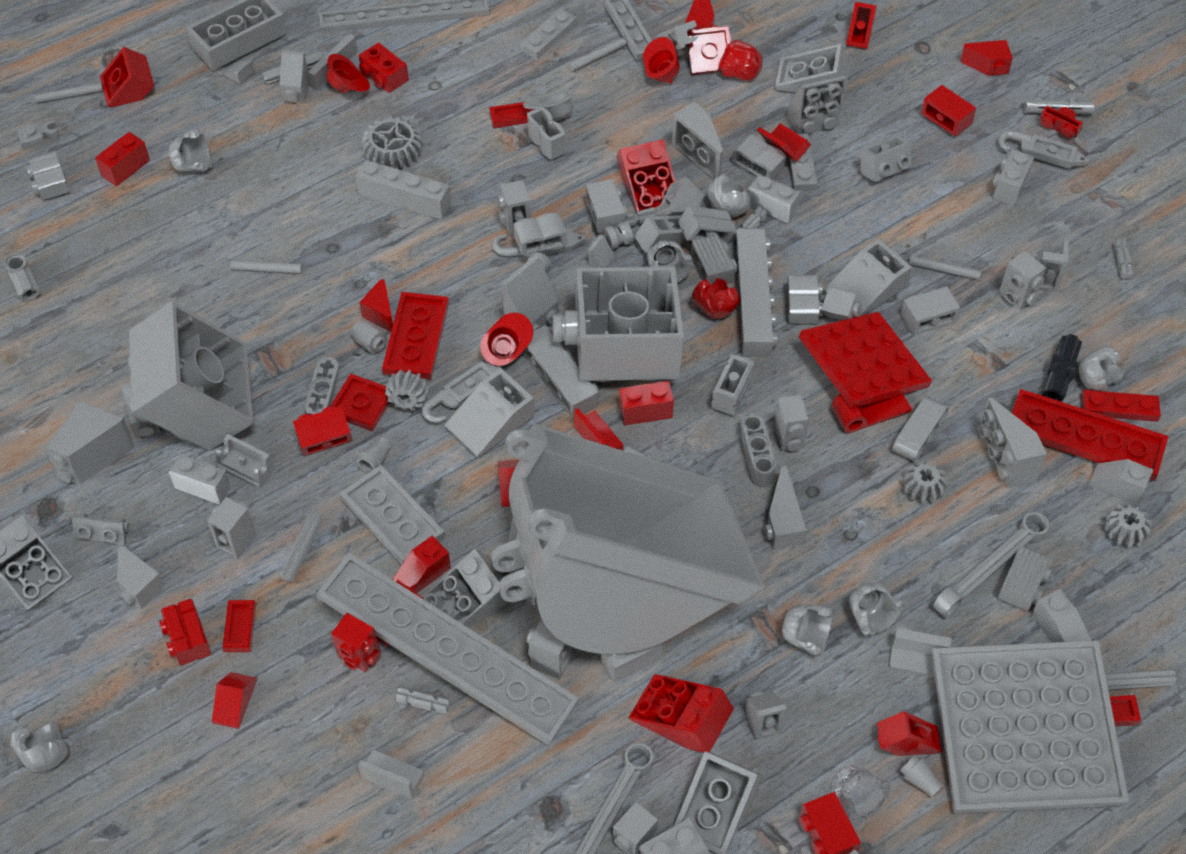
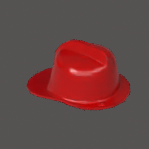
(661, 60)
(344, 75)
(506, 339)

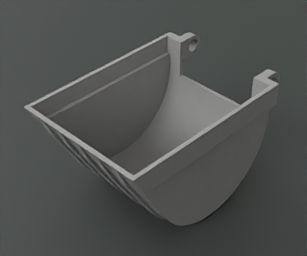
(618, 543)

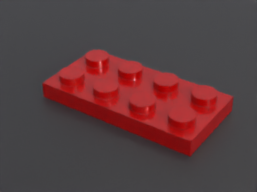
(416, 334)

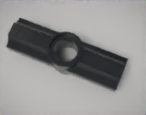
(1062, 367)

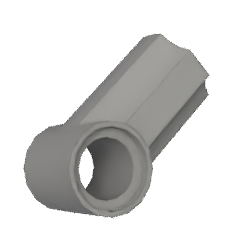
(21, 277)

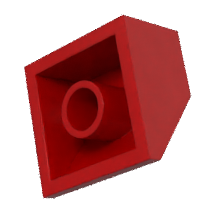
(126, 78)

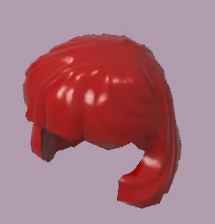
(741, 61)
(716, 298)

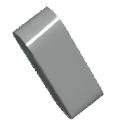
(920, 428)
(757, 459)

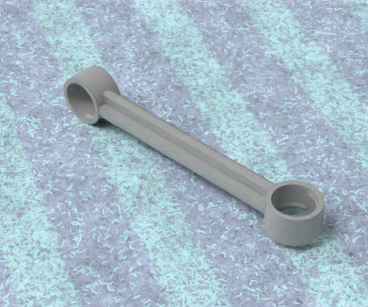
(952, 598)
(616, 799)

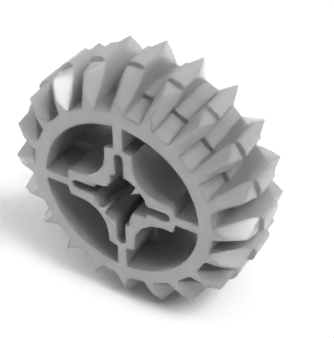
(392, 142)

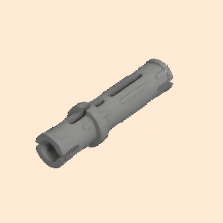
(1079, 107)

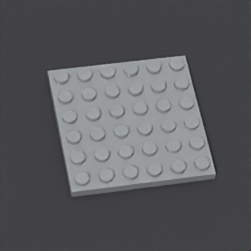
(1028, 727)

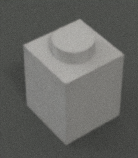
(841, 305)
(634, 828)

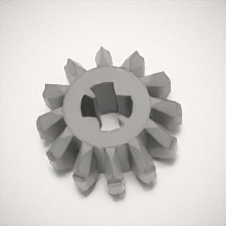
(407, 390)
(925, 482)
(1128, 525)

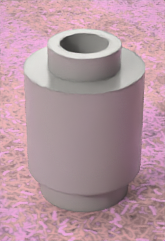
(369, 336)

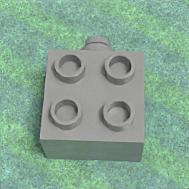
(624, 324)
(189, 377)

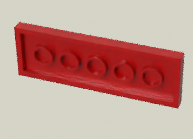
(1089, 433)

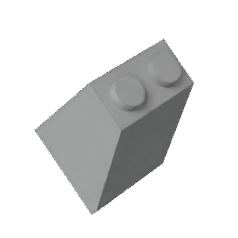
(88, 443)

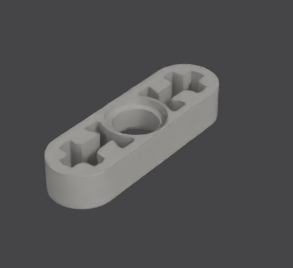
(319, 380)

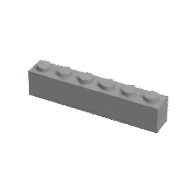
(754, 293)

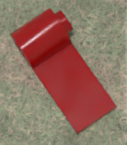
(870, 414)

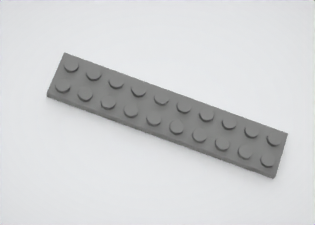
(449, 648)

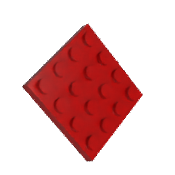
(865, 359)

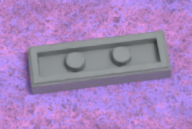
(346, 47)

